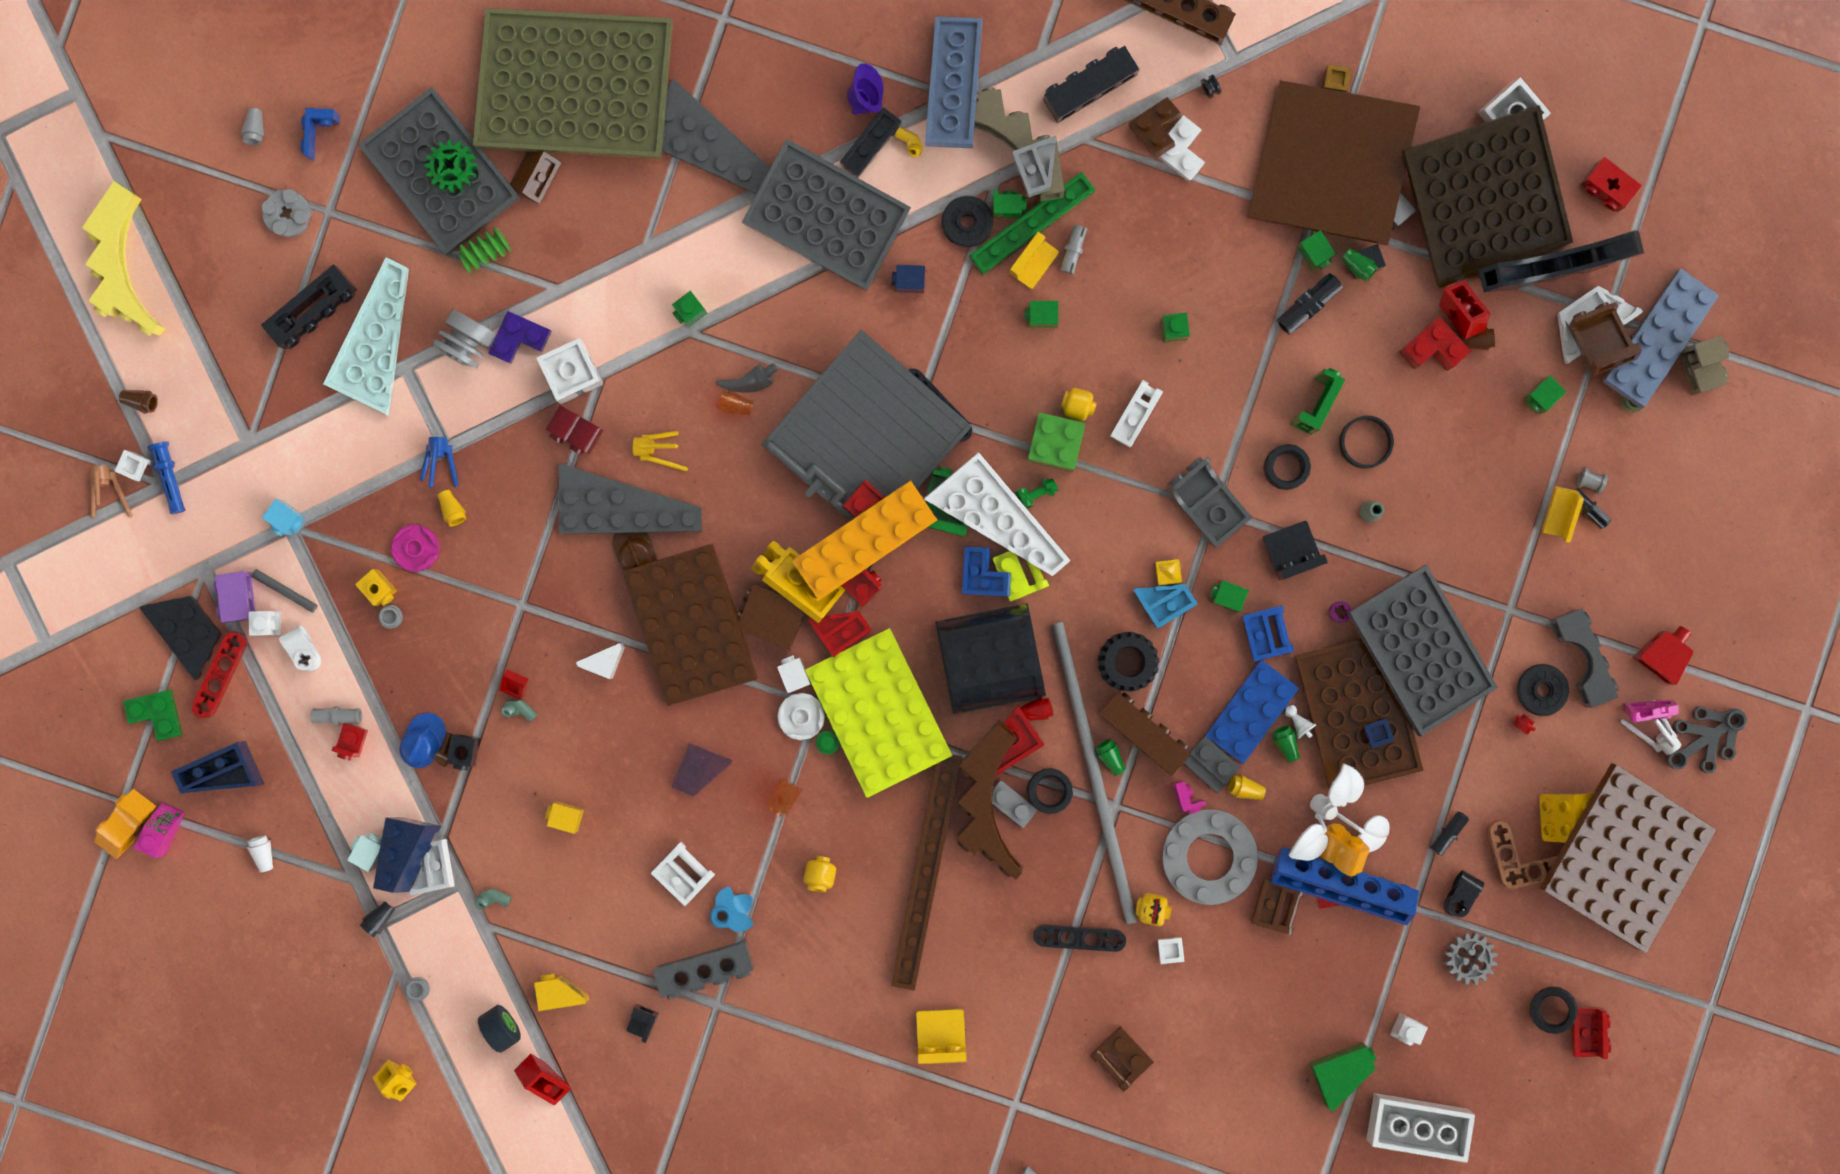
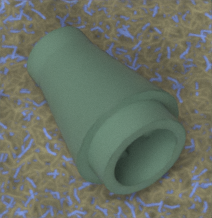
(1366, 511)

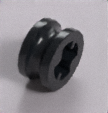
(1211, 86)

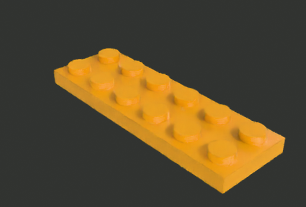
(864, 540)

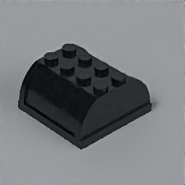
(990, 658)

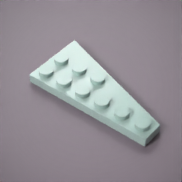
(370, 351)

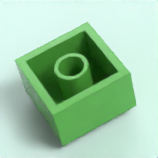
(1056, 442)

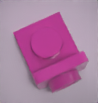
(1184, 794)

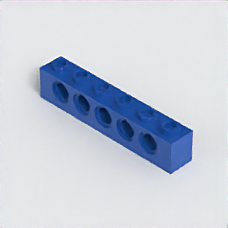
(1354, 895)

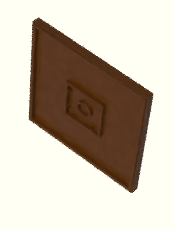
(1333, 162)

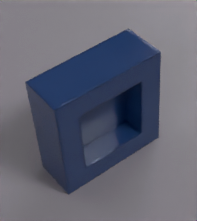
(1378, 733)

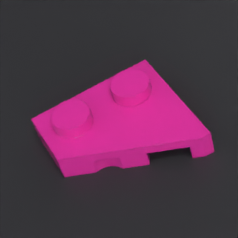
(1651, 710)

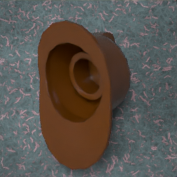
(633, 549)

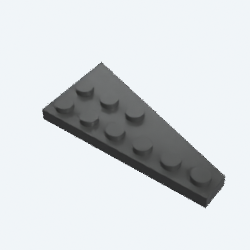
(706, 143)
(610, 507)

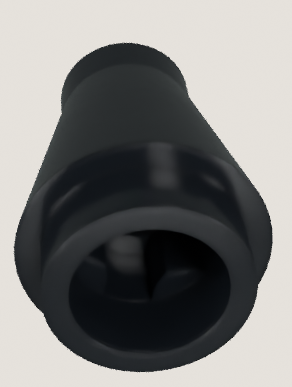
(377, 919)

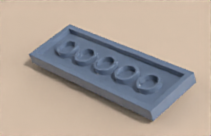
(954, 82)
(1662, 337)

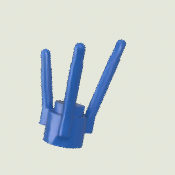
(437, 448)

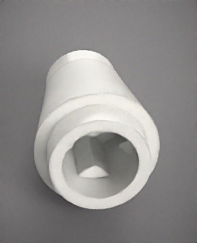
(261, 852)

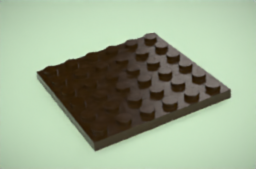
(1487, 195)

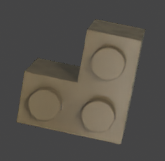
(1704, 365)

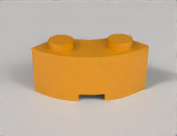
(119, 830)

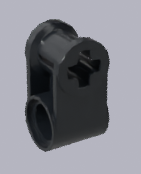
(1465, 892)

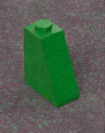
(1342, 1073)

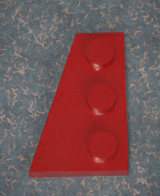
(1026, 740)

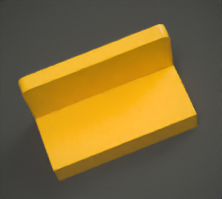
(1034, 261)
(1563, 513)

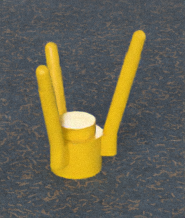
(645, 445)

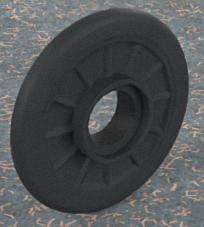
(967, 206)
(1528, 693)

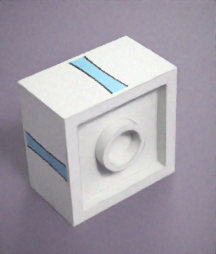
(569, 371)

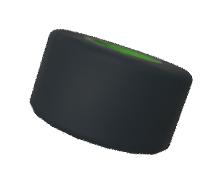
(499, 1028)

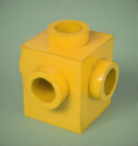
(394, 1080)

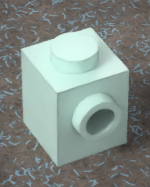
(365, 851)

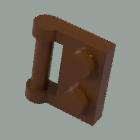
(1270, 905)
(1128, 1053)

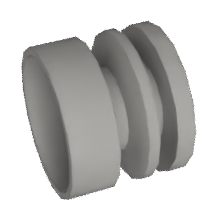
(464, 339)

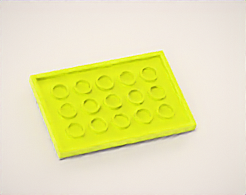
(878, 713)

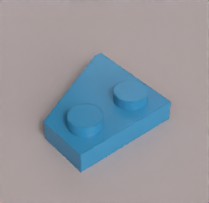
(1165, 602)

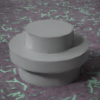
(390, 616)
(417, 989)

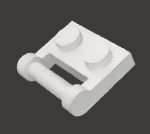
(677, 880)

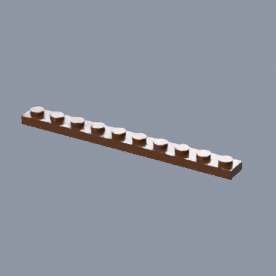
(926, 873)

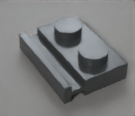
(1211, 764)

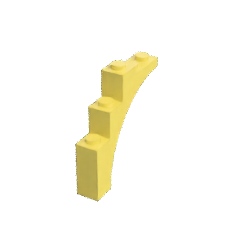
(109, 229)

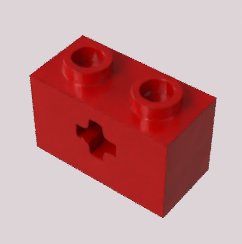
(1622, 187)
(1464, 309)

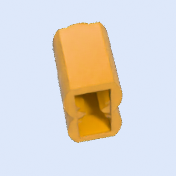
(1345, 851)

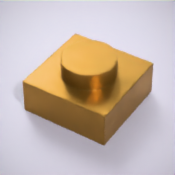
(1337, 78)

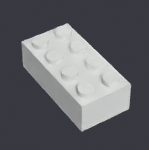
(1420, 1127)

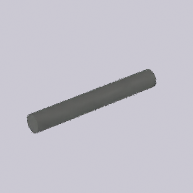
(283, 590)

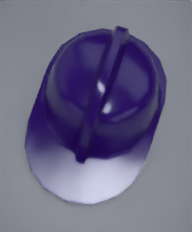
(866, 90)

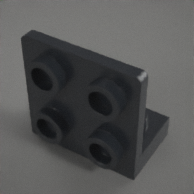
(1293, 550)

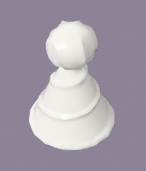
(1301, 725)

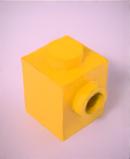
(376, 588)
(564, 817)

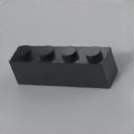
(1090, 84)

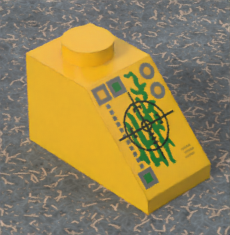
(557, 993)

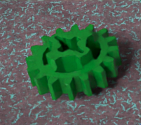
(444, 173)

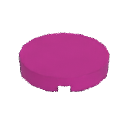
(415, 548)

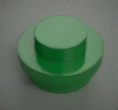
(827, 742)

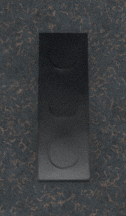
(870, 142)

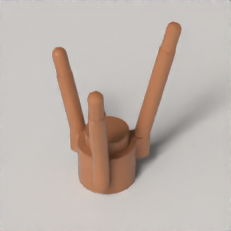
(99, 478)

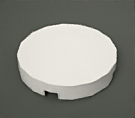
(801, 716)

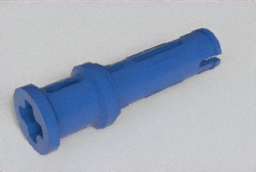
(164, 467)

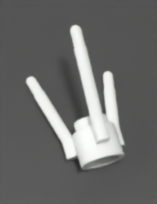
(1666, 740)

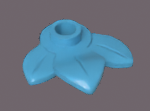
(735, 909)

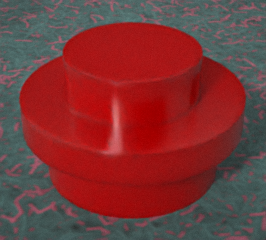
(1524, 723)

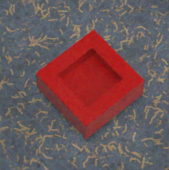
(513, 684)

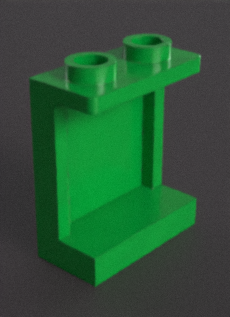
(1333, 385)
(945, 521)

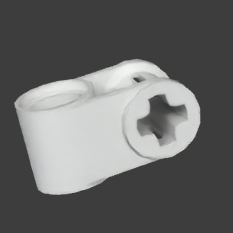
(298, 646)

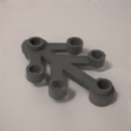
(1709, 737)

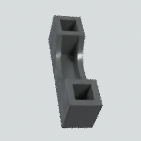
(1596, 684)

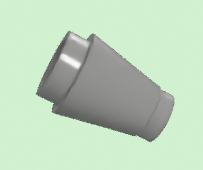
(253, 130)

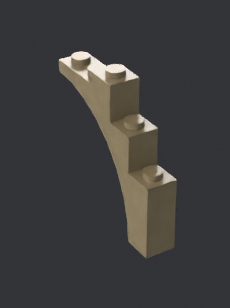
(1015, 132)

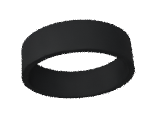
(1389, 435)

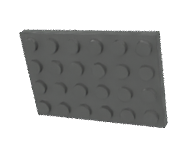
(400, 153)
(826, 215)
(1422, 650)

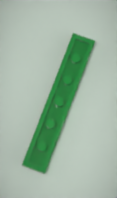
(1030, 223)

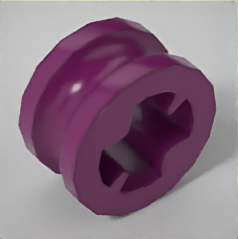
(1346, 607)

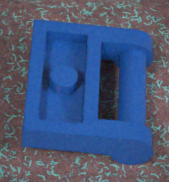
(1260, 635)

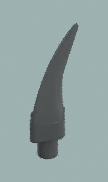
(753, 381)

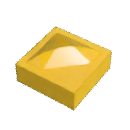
(1168, 572)

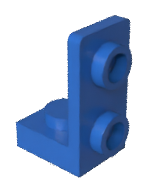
(315, 116)

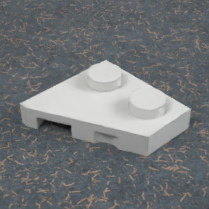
(435, 870)

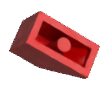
(541, 1079)

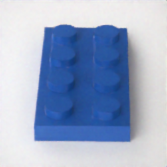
(1251, 711)

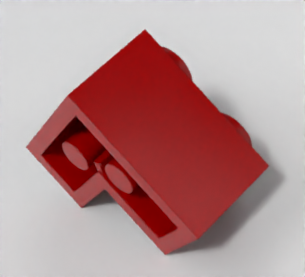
(1435, 340)

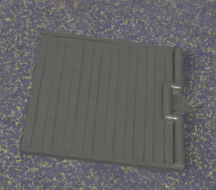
(865, 424)

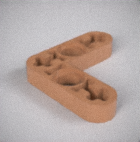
(1513, 864)

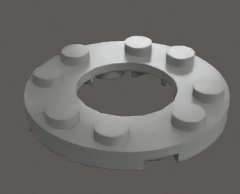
(1177, 845)

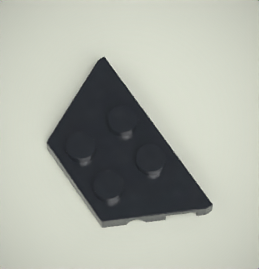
(185, 630)

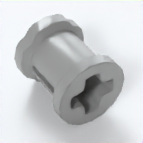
(1591, 480)

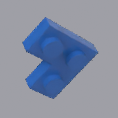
(978, 578)

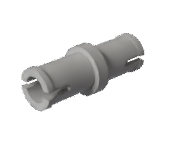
(1073, 249)
(336, 715)

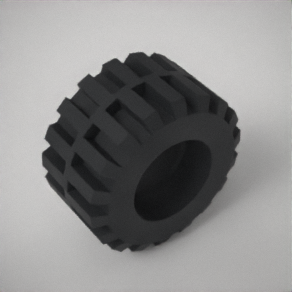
(1149, 661)

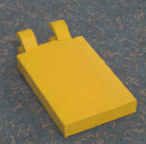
(788, 581)

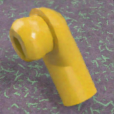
(912, 141)

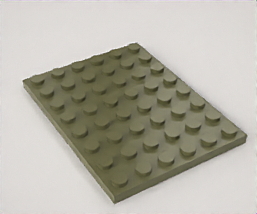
(573, 83)

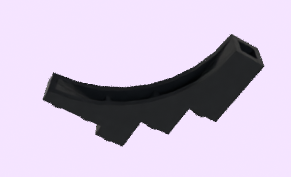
(1561, 264)

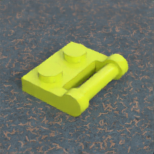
(1019, 585)

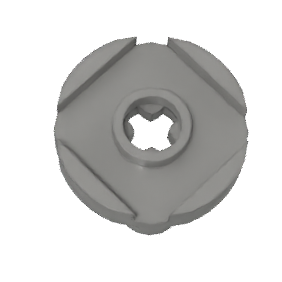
(273, 211)

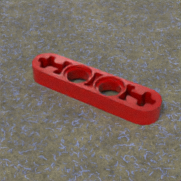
(223, 677)

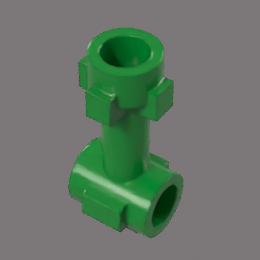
(1025, 497)

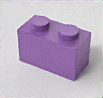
(234, 596)

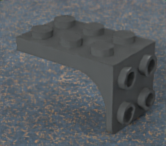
(1208, 502)

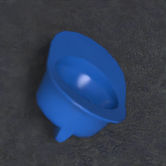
(422, 740)

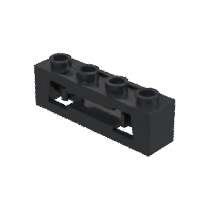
(285, 331)

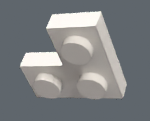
(1180, 157)

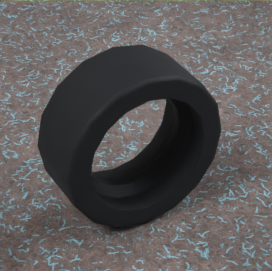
(1302, 457)
(1067, 796)
(1541, 1023)

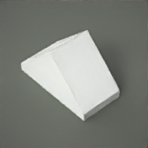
(603, 662)

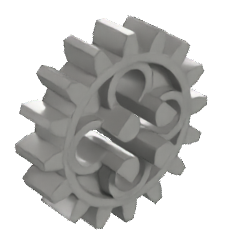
(1473, 971)

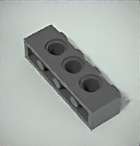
(666, 973)

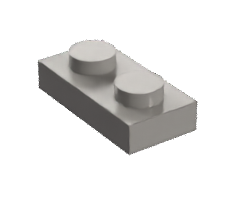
(1012, 804)

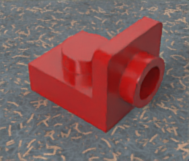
(350, 742)

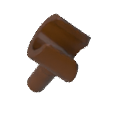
(441, 756)

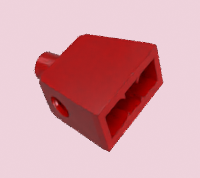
(1666, 655)

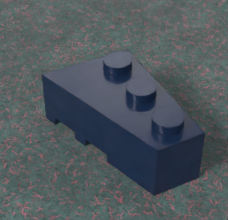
(219, 770)

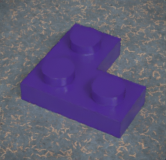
(515, 331)

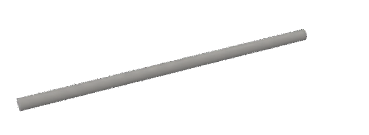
(1094, 773)

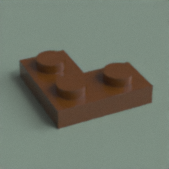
(1151, 127)

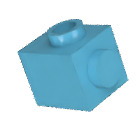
(283, 518)

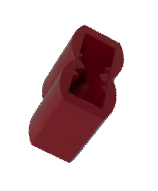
(574, 430)

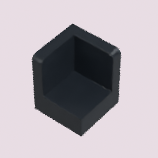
(642, 1022)

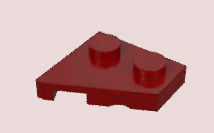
(841, 630)

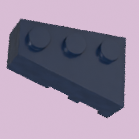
(401, 853)

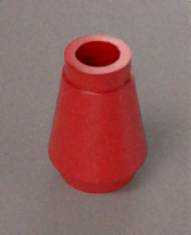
(1038, 709)

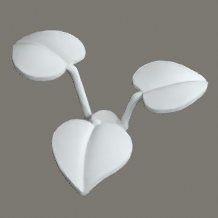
(1345, 788)

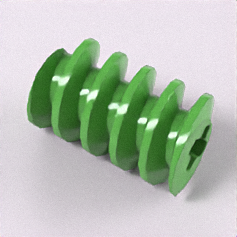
(483, 250)

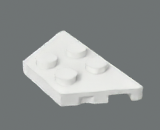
(1588, 303)

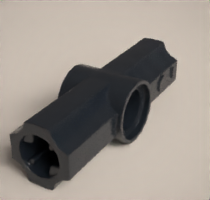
(1309, 303)

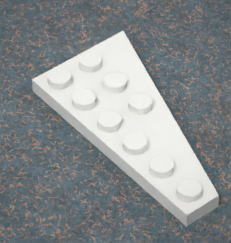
(989, 506)

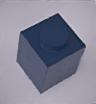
(909, 278)

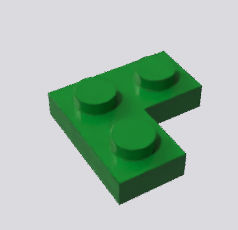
(159, 708)

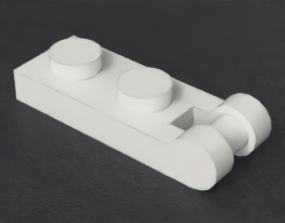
(1135, 415)

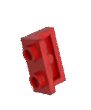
(1591, 1033)

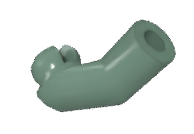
(518, 707)
(491, 896)

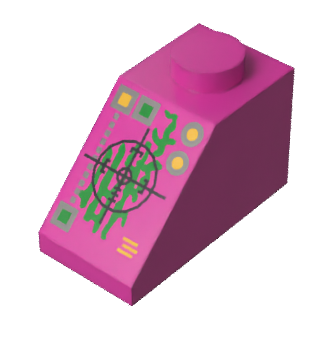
(159, 831)

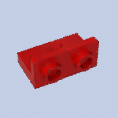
(863, 586)

